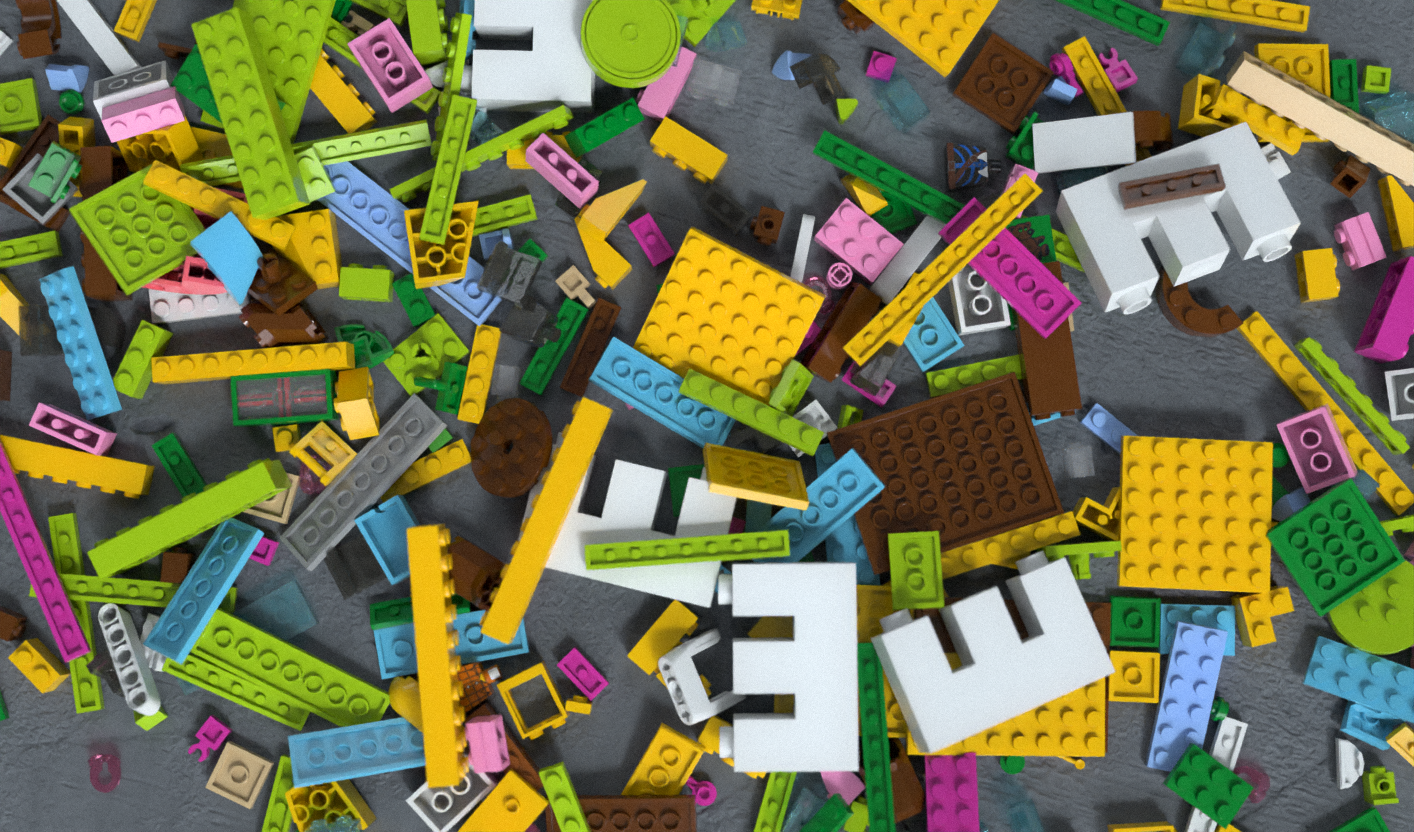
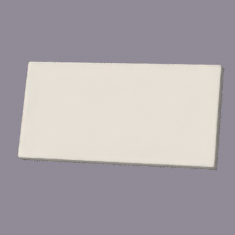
(1084, 143)

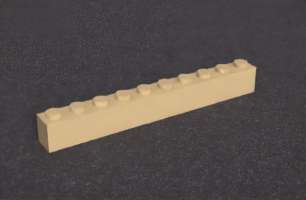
(1323, 116)

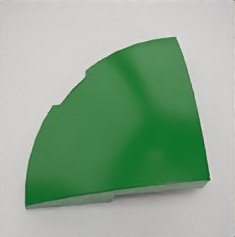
(369, 347)

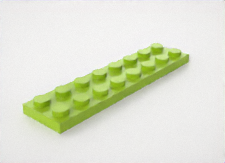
(289, 671)

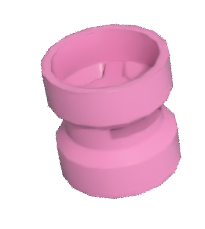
(838, 280)

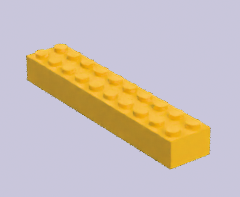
(437, 654)

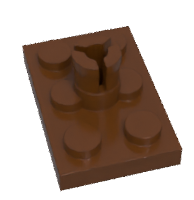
(279, 283)

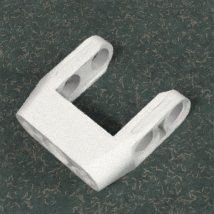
(685, 682)

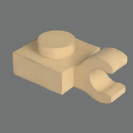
(358, 23)
(574, 285)

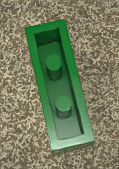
(604, 127)

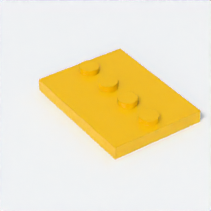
(1302, 62)
(755, 476)

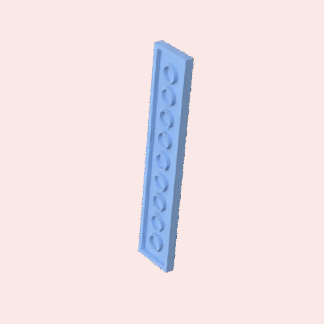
(383, 223)

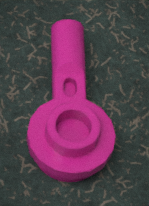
(1062, 66)
(704, 791)

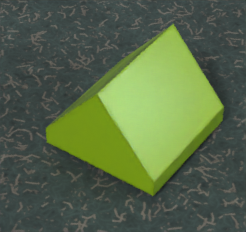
(845, 108)
(849, 415)
(149, 722)

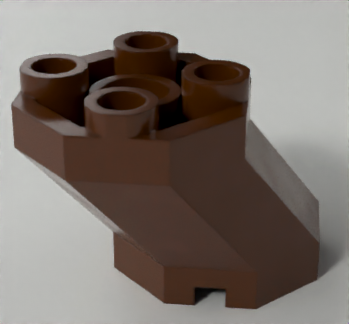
(289, 328)
(474, 572)
(906, 789)

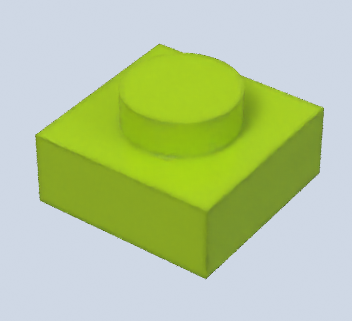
(1376, 79)

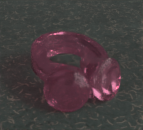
(827, 304)
(306, 479)
(96, 763)
(1261, 779)

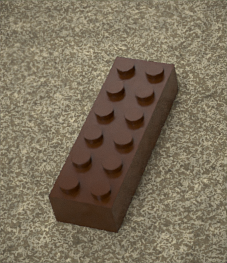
(100, 169)

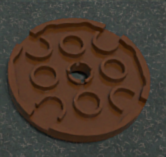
(531, 434)

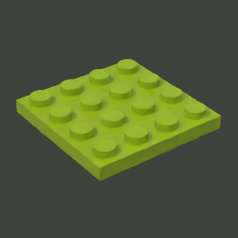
(138, 230)

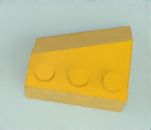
(169, 145)
(314, 246)
(438, 263)
(327, 802)

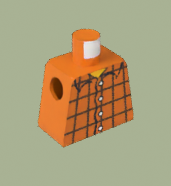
(477, 683)

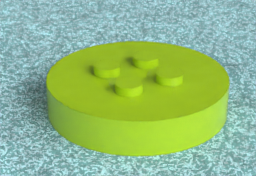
(630, 40)
(1379, 615)

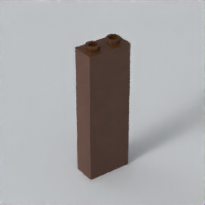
(1048, 365)

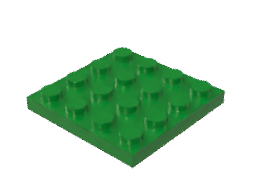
(1334, 547)

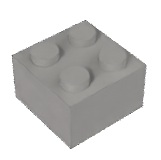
(32, 200)

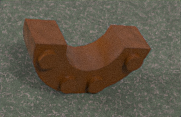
(39, 28)
(1153, 130)
(1187, 315)

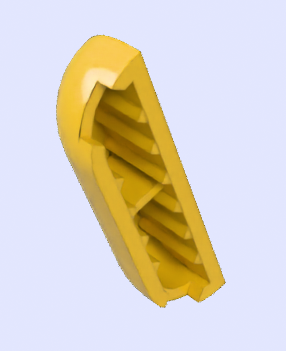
(406, 701)

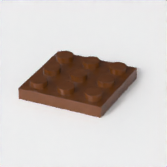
(1003, 83)

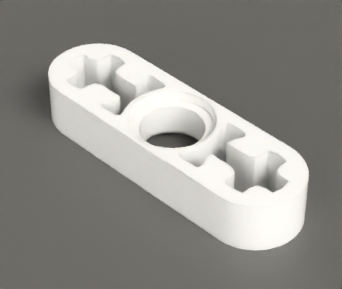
(802, 247)

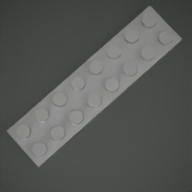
(363, 482)

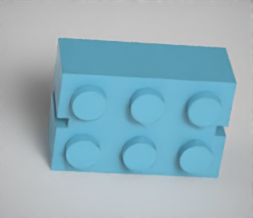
(388, 536)

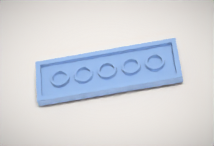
(1186, 693)

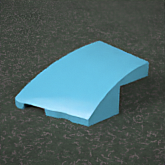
(229, 254)
(1368, 724)

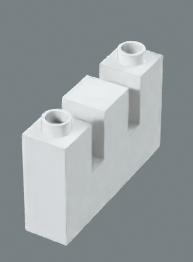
(533, 79)
(1180, 229)
(631, 516)
(812, 665)
(998, 670)

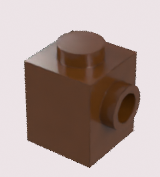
(853, 18)
(1349, 175)
(767, 225)

